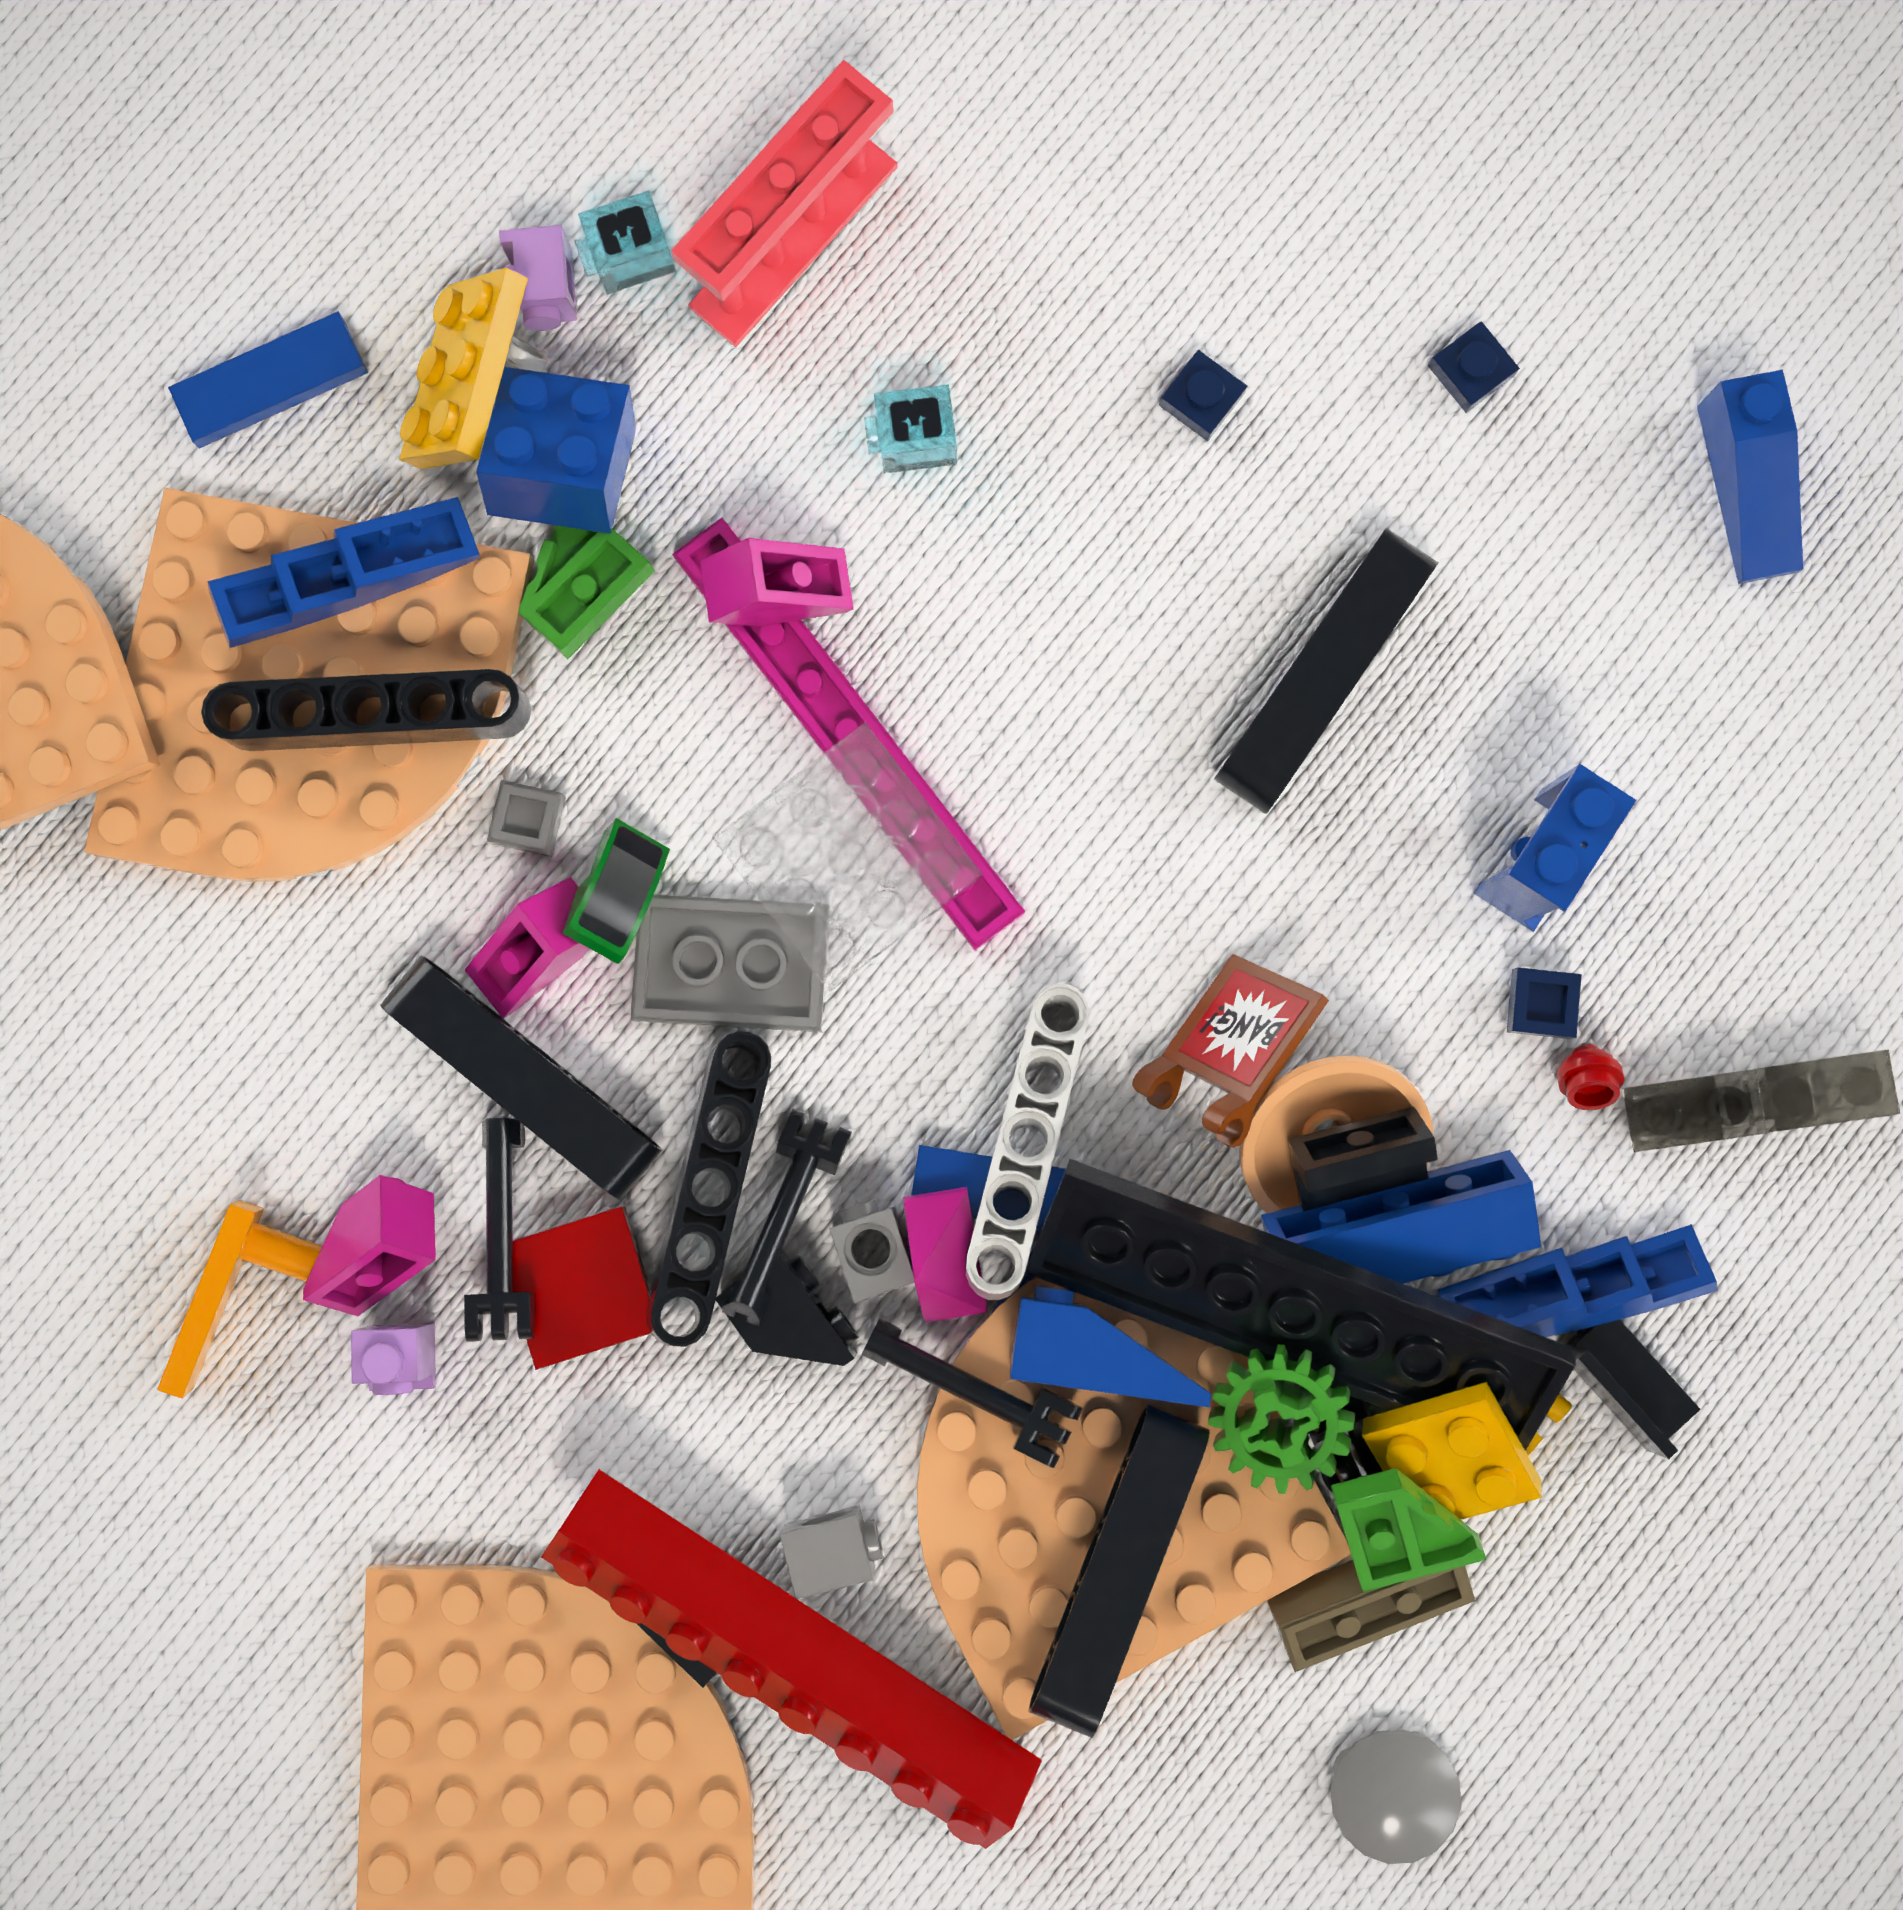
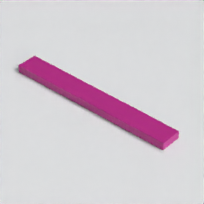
(832, 710)

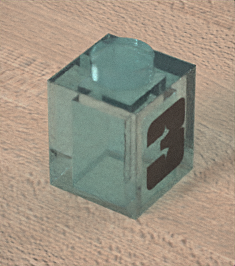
(624, 243)
(913, 429)

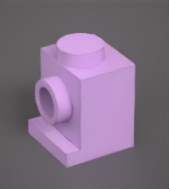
(547, 262)
(394, 1357)

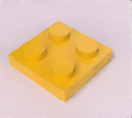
(1456, 1451)

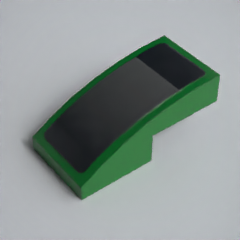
(617, 891)

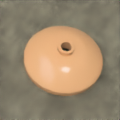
(1301, 1100)

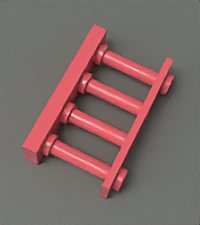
(787, 204)

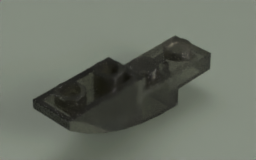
(1761, 1100)

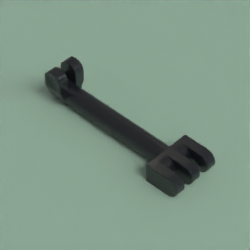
(498, 1139)
(749, 1293)
(1033, 1419)

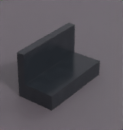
(1361, 1158)
(1633, 1385)

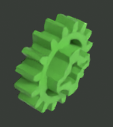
(1287, 1445)

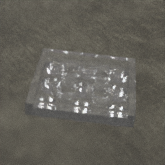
(847, 856)

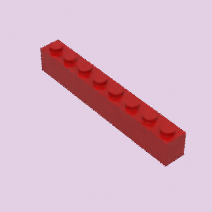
(793, 1661)

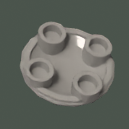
(1395, 1796)

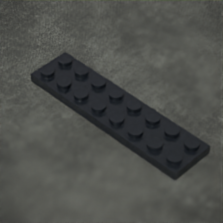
(1266, 1292)

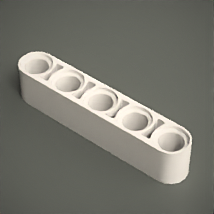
(1035, 1110)

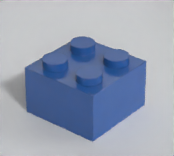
(557, 450)

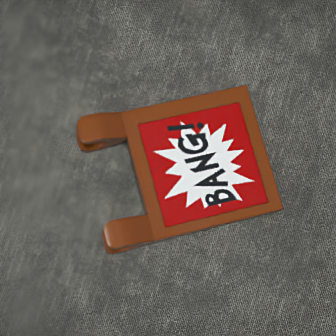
(1235, 1042)

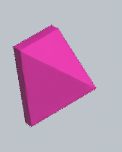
(939, 1243)

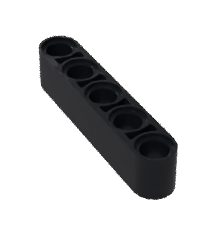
(1326, 671)
(337, 705)
(521, 1077)
(727, 1161)
(1119, 1571)

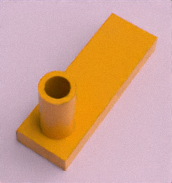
(238, 1241)

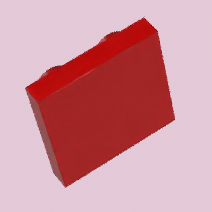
(584, 1285)

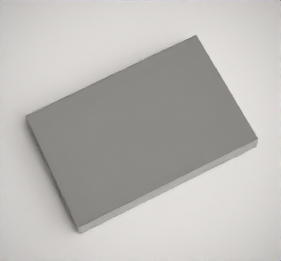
(721, 968)

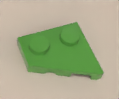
(580, 585)
(1400, 1530)

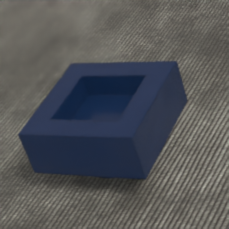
(1473, 367)
(1203, 395)
(1544, 1003)

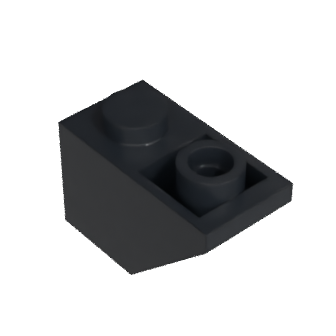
(796, 1320)

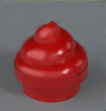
(1590, 1078)

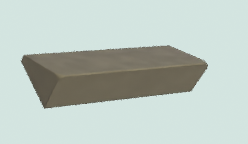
(1334, 1616)

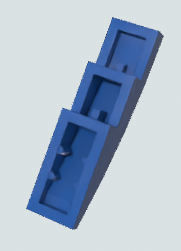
(344, 572)
(1590, 1287)

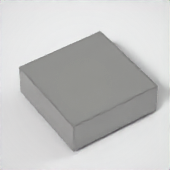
(526, 818)

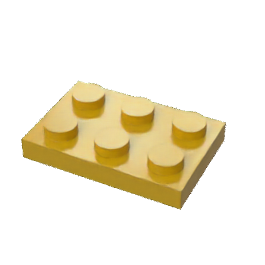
(462, 369)

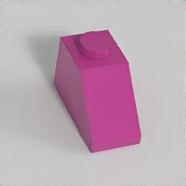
(775, 582)
(527, 950)
(373, 1246)

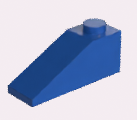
(1756, 473)
(1080, 1349)

